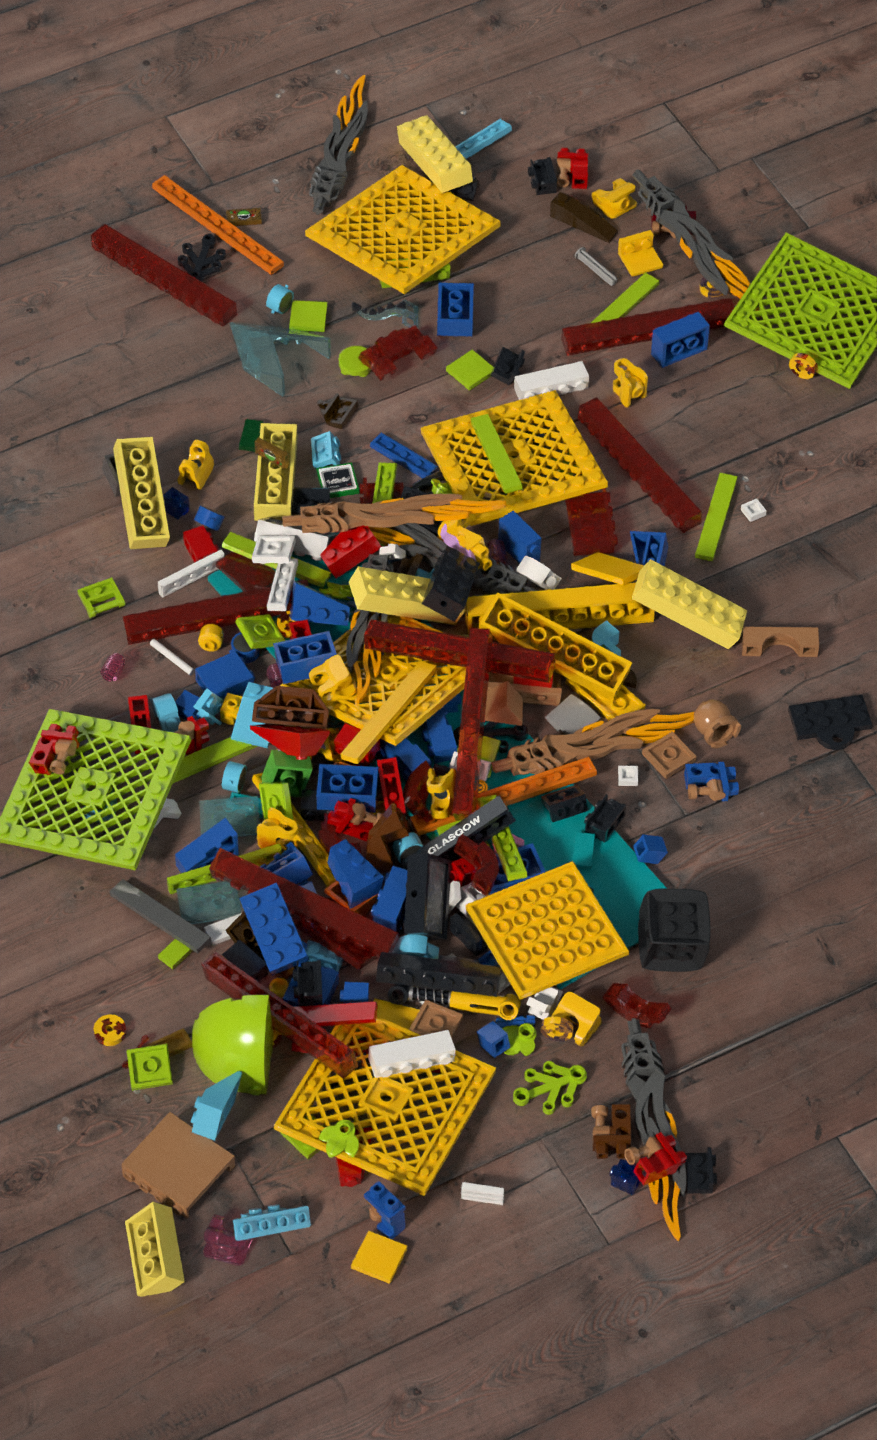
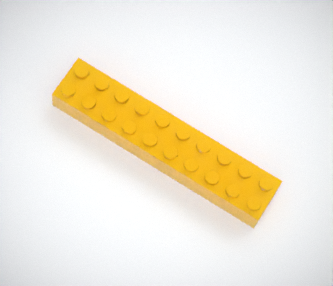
(572, 606)

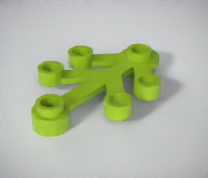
(551, 1084)

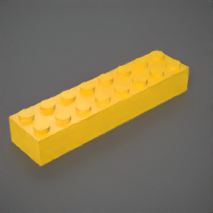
(574, 655)

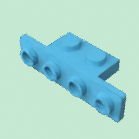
(270, 1221)

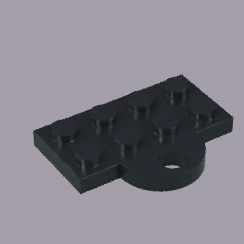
(830, 720)

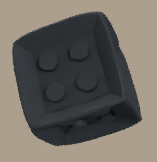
(674, 930)

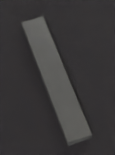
(160, 916)

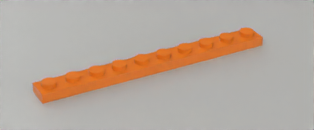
(218, 225)
(521, 790)

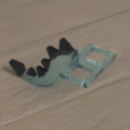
(391, 310)

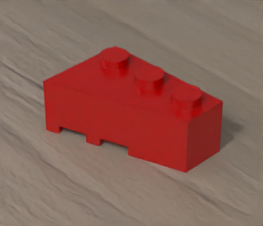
(349, 549)

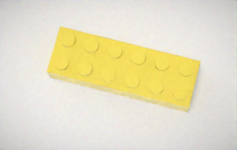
(434, 154)
(274, 483)
(141, 493)
(393, 594)
(689, 604)

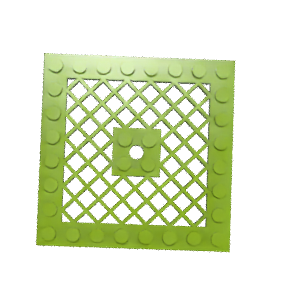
(792, 249)
(125, 852)

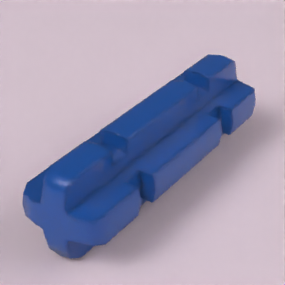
(519, 1020)

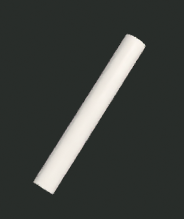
(171, 656)

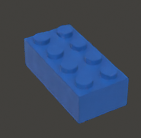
(274, 928)

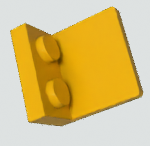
(638, 253)

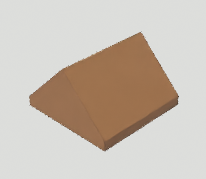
(504, 705)

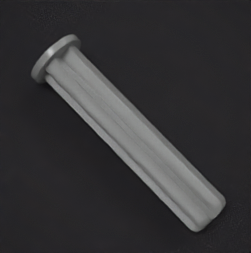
(594, 265)

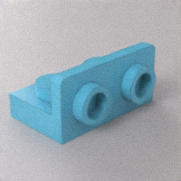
(325, 450)
(208, 706)
(318, 952)

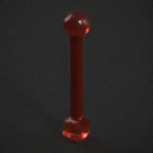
(144, 1039)

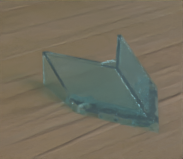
(259, 353)

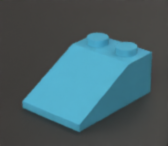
(241, 729)
(215, 1106)

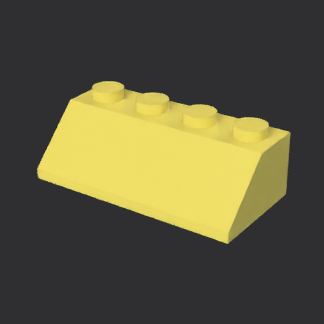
(154, 1250)

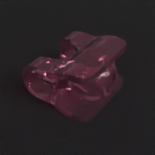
(222, 1243)

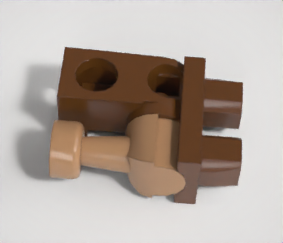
(612, 1137)

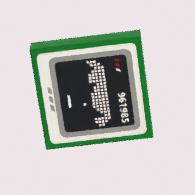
(339, 479)

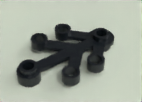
(208, 242)
(519, 733)

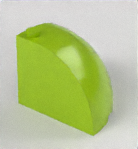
(236, 1038)

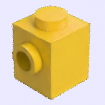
(230, 708)

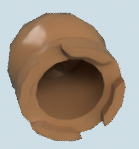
(716, 723)

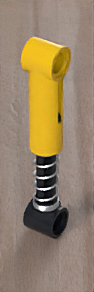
(459, 1000)

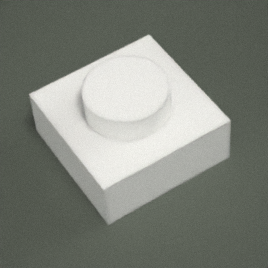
(753, 510)
(393, 552)
(627, 775)

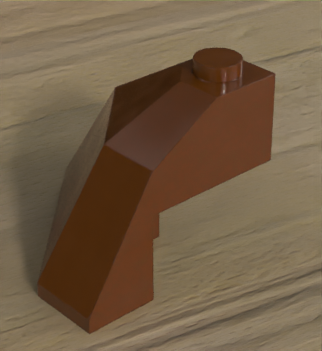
(388, 828)

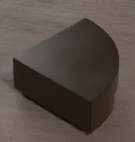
(631, 680)

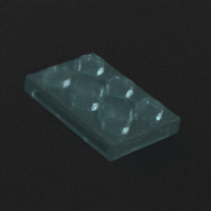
(240, 813)
(208, 902)

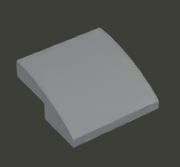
(572, 715)

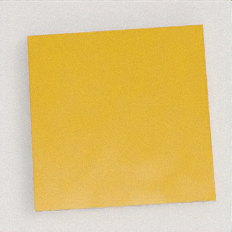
(546, 930)

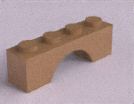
(801, 639)

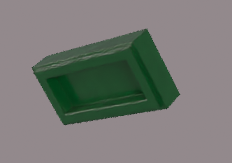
(249, 435)

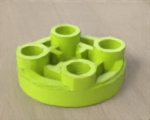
(350, 363)

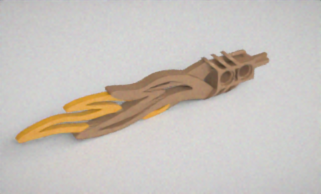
(387, 513)
(605, 738)

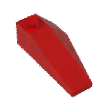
(293, 740)

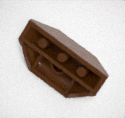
(291, 708)

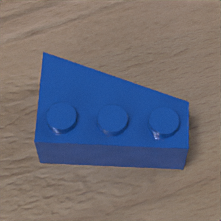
(649, 546)
(317, 606)
(439, 737)
(407, 756)
(204, 848)
(290, 865)
(354, 873)

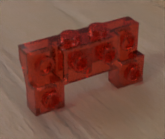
(394, 347)

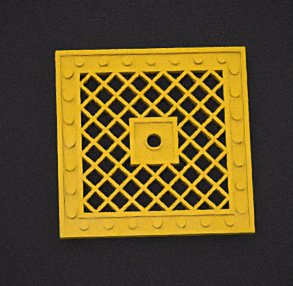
(402, 229)
(588, 473)
(391, 674)
(413, 1174)

